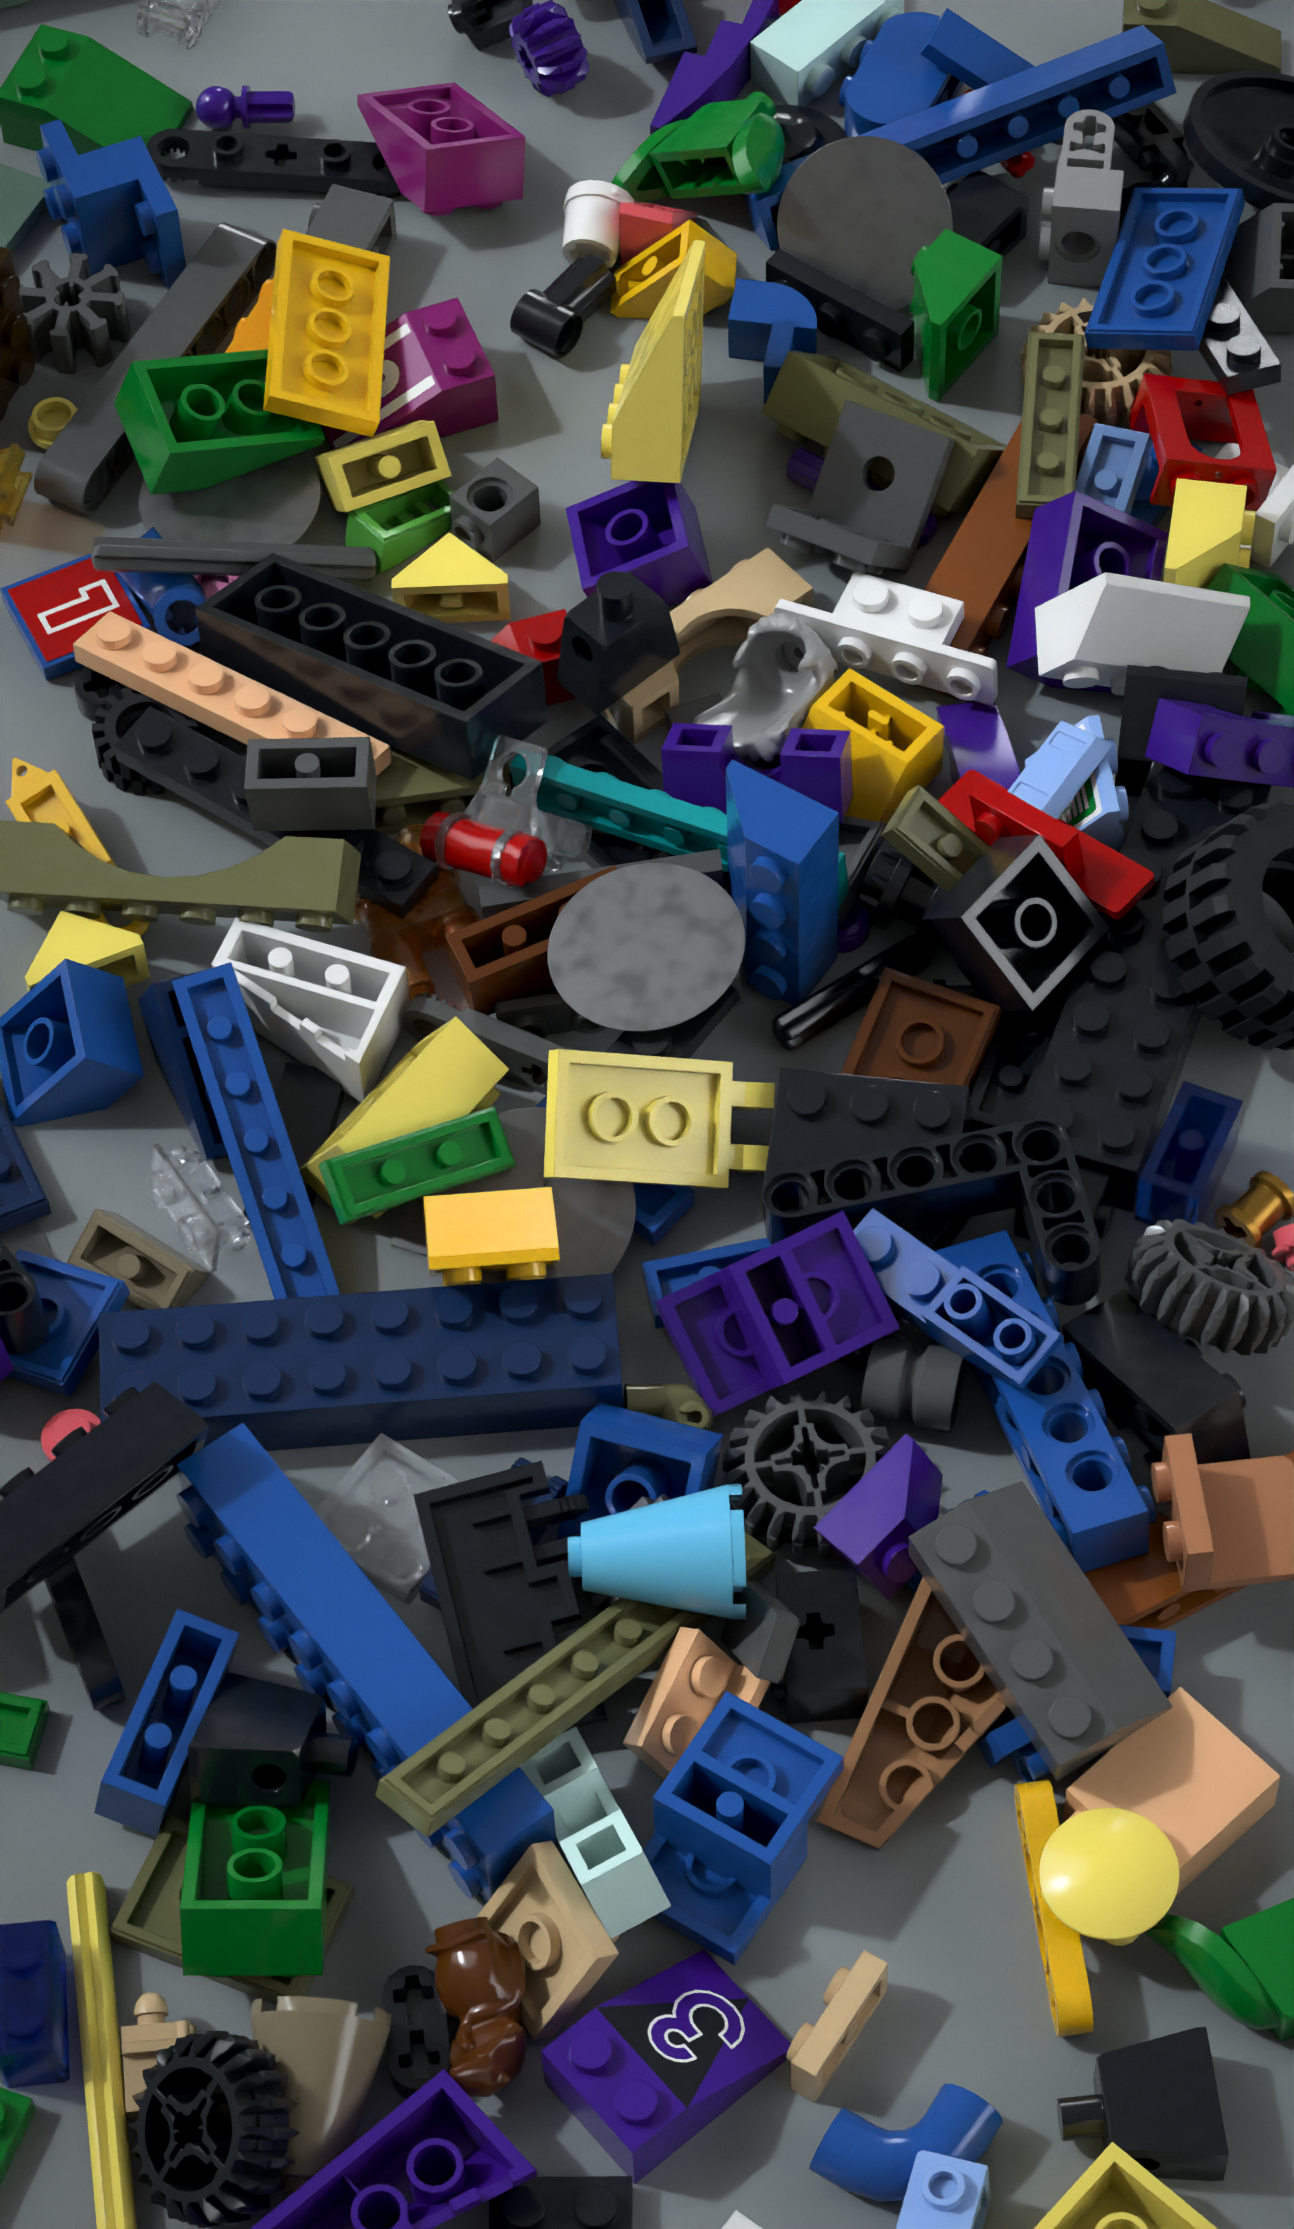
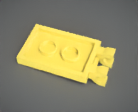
(647, 1119)

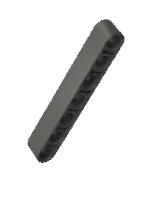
(187, 322)

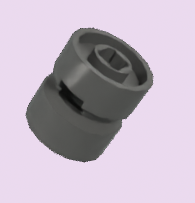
(912, 1382)

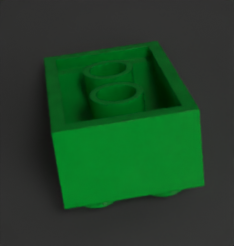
(89, 90)
(205, 420)
(256, 1888)

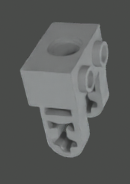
(1082, 204)

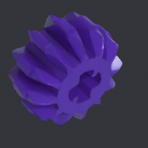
(549, 48)

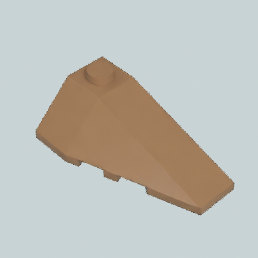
(915, 1727)

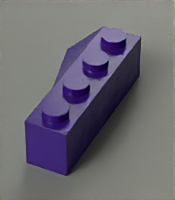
(410, 2169)

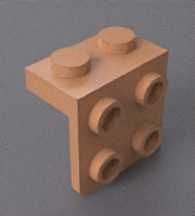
(1225, 1518)

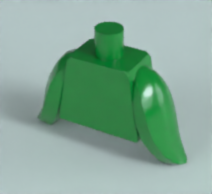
(712, 153)
(1242, 1969)

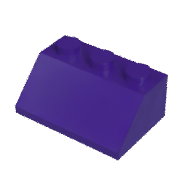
(1068, 546)

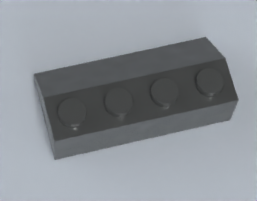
(1037, 1627)

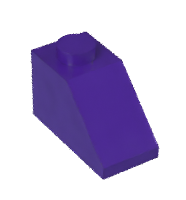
(879, 1514)

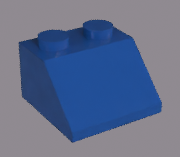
(68, 1046)
(635, 1456)

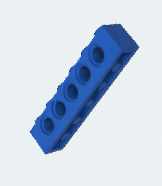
(1061, 1427)

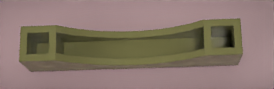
(290, 881)

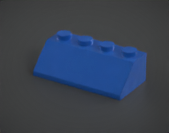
(782, 882)

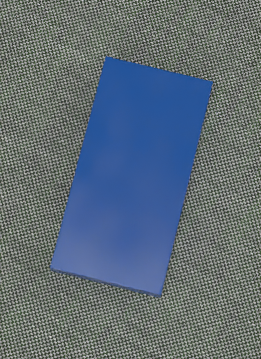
(1165, 269)

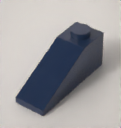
(180, 1066)

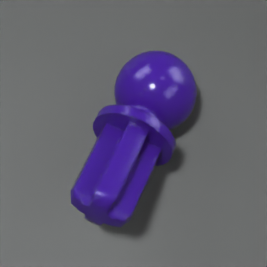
(220, 107)

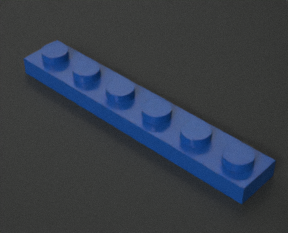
(254, 1134)

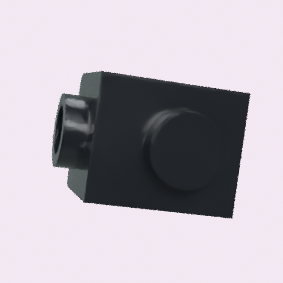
(485, 20)

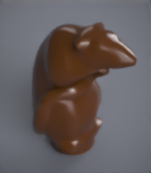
(482, 1985)

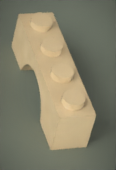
(705, 621)

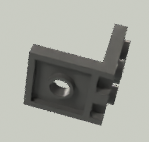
(851, 517)

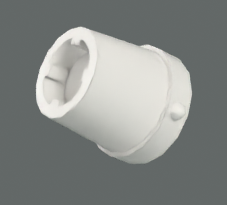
(593, 220)

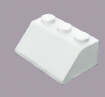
(1136, 621)

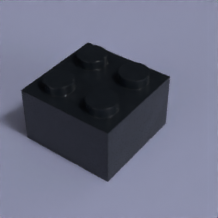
(1016, 923)

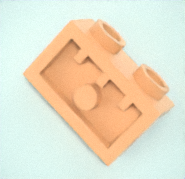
(684, 1696)

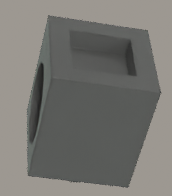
(495, 510)

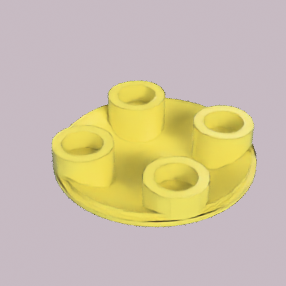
(1109, 1874)

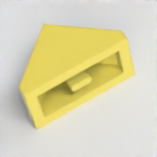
(453, 584)
(92, 945)

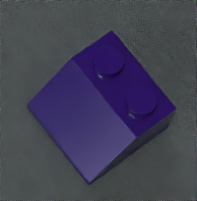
(641, 531)

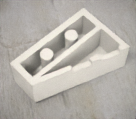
(319, 1001)

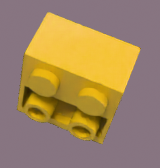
(890, 743)
(491, 1234)

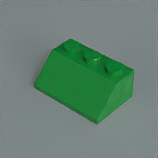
(1267, 636)

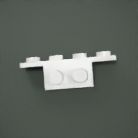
(901, 636)

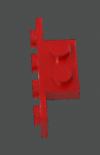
(1104, 875)

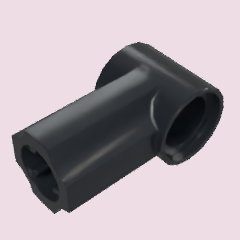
(558, 314)

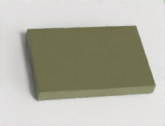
(152, 1915)

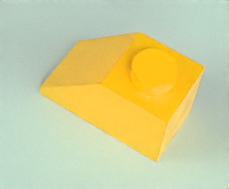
(648, 275)

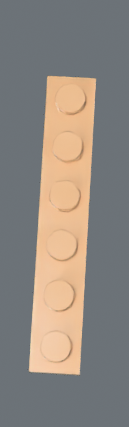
(204, 687)

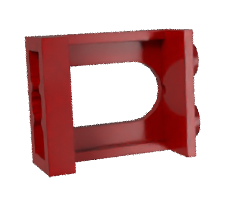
(1201, 410)

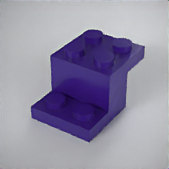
(777, 1314)

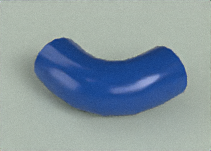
(169, 600)
(881, 2160)

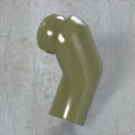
(669, 1402)

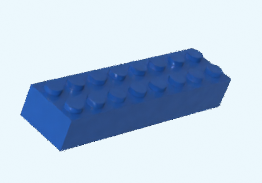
(347, 1643)

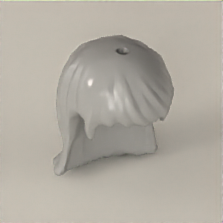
(778, 682)

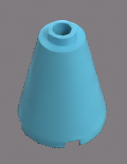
(668, 1553)

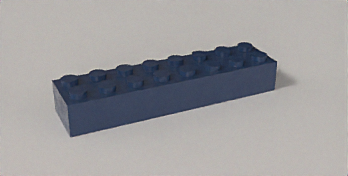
(378, 1361)

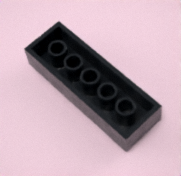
(374, 664)

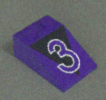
(662, 2061)

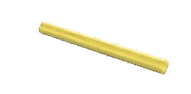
(101, 2052)

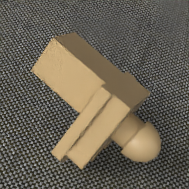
(144, 2040)

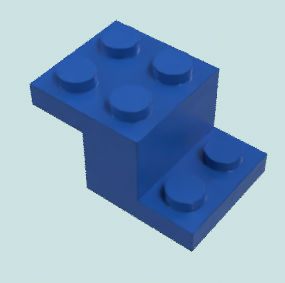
(111, 204)
(735, 1823)

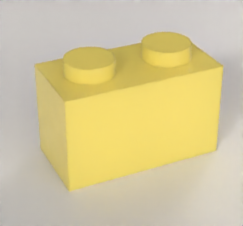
(383, 466)

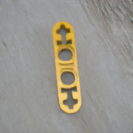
(1058, 1944)

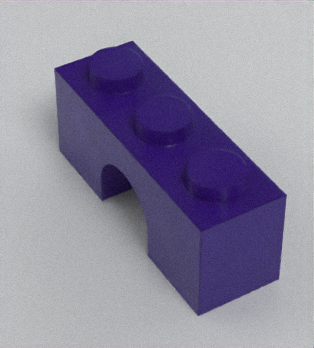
(1223, 744)
(810, 763)

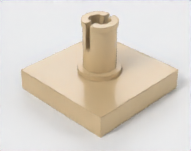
(556, 1933)

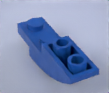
(955, 1304)

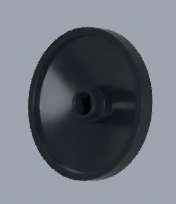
(1244, 134)

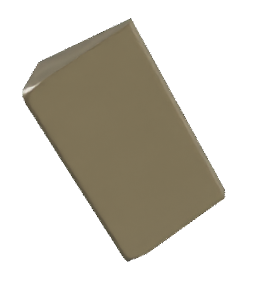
(148, 1266)

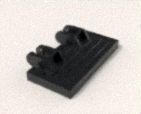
(492, 1580)

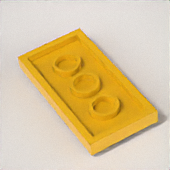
(327, 333)

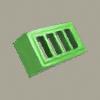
(372, 524)

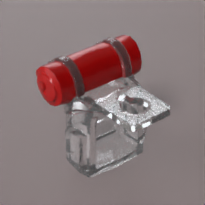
(506, 834)

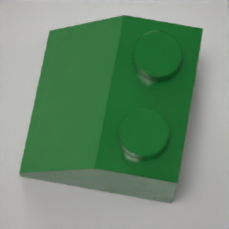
(953, 307)

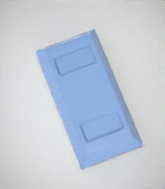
(1060, 768)

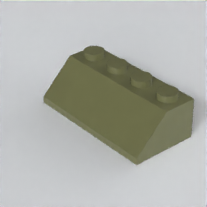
(811, 399)

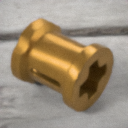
(1257, 1209)

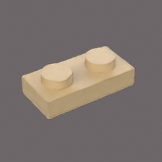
(850, 2002)

